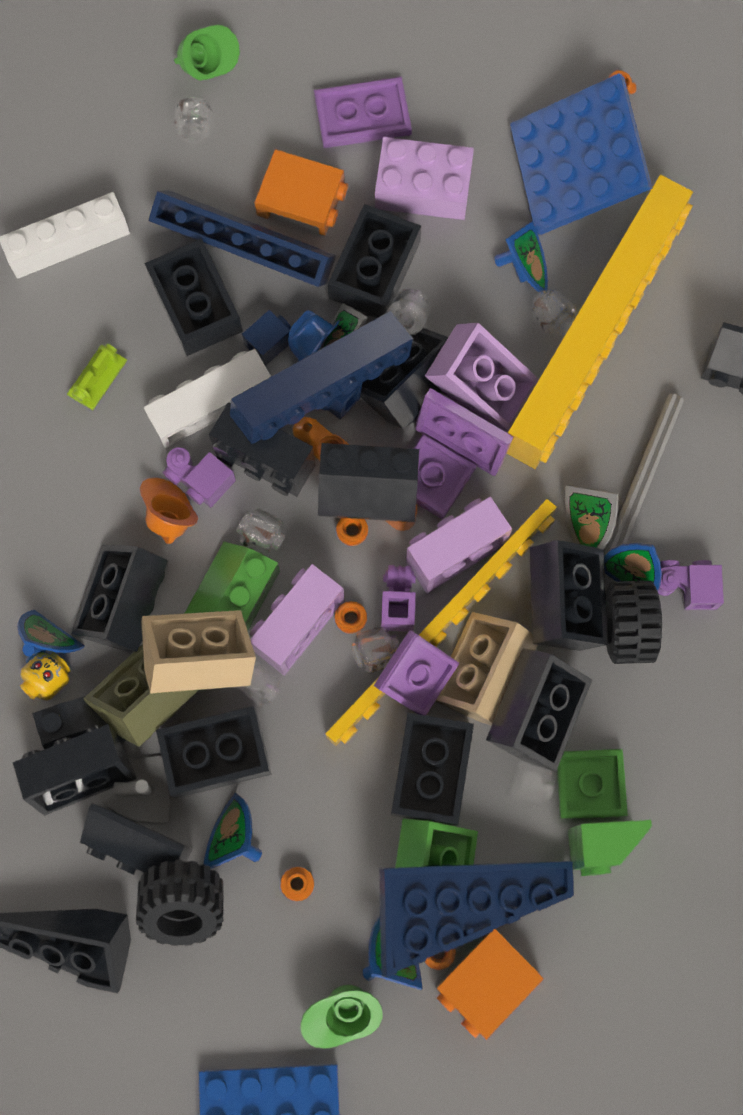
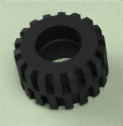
(633, 622)
(180, 903)

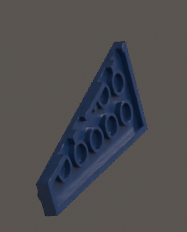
(450, 905)

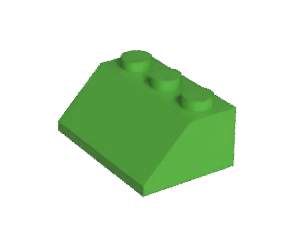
(234, 582)
(435, 844)
(604, 845)

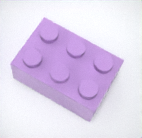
(423, 178)
(482, 375)
(457, 543)
(296, 618)

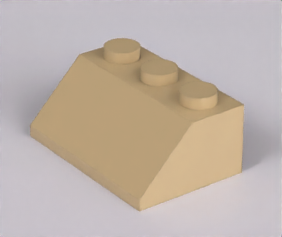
(197, 651)
(487, 660)

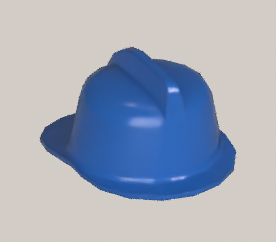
(308, 334)

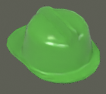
(208, 52)
(341, 1017)

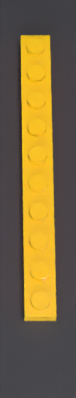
(453, 612)

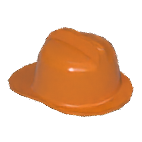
(166, 509)

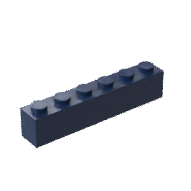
(242, 238)
(320, 378)

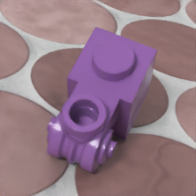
(205, 481)
(699, 581)
(398, 601)

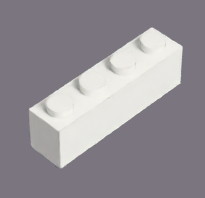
(64, 235)
(202, 401)

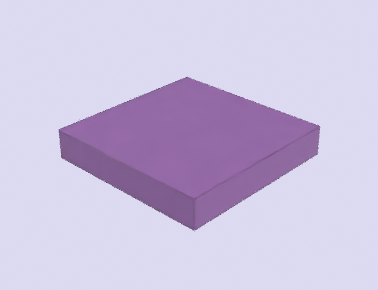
(440, 476)
(416, 674)

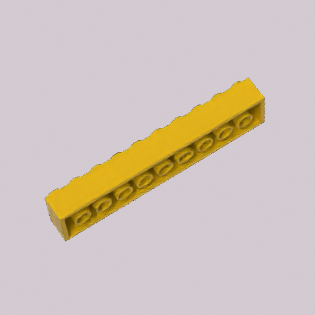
(599, 322)

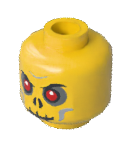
(44, 676)

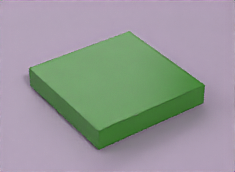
(592, 784)

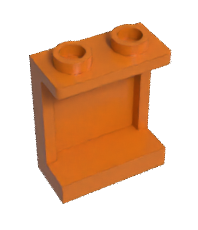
(301, 191)
(488, 985)

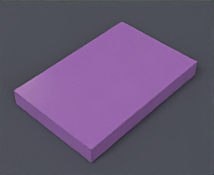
(362, 112)
(463, 432)

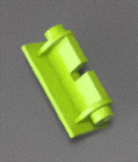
(97, 376)

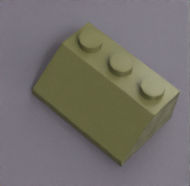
(128, 705)

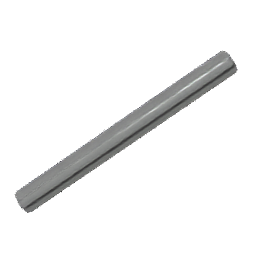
(645, 471)

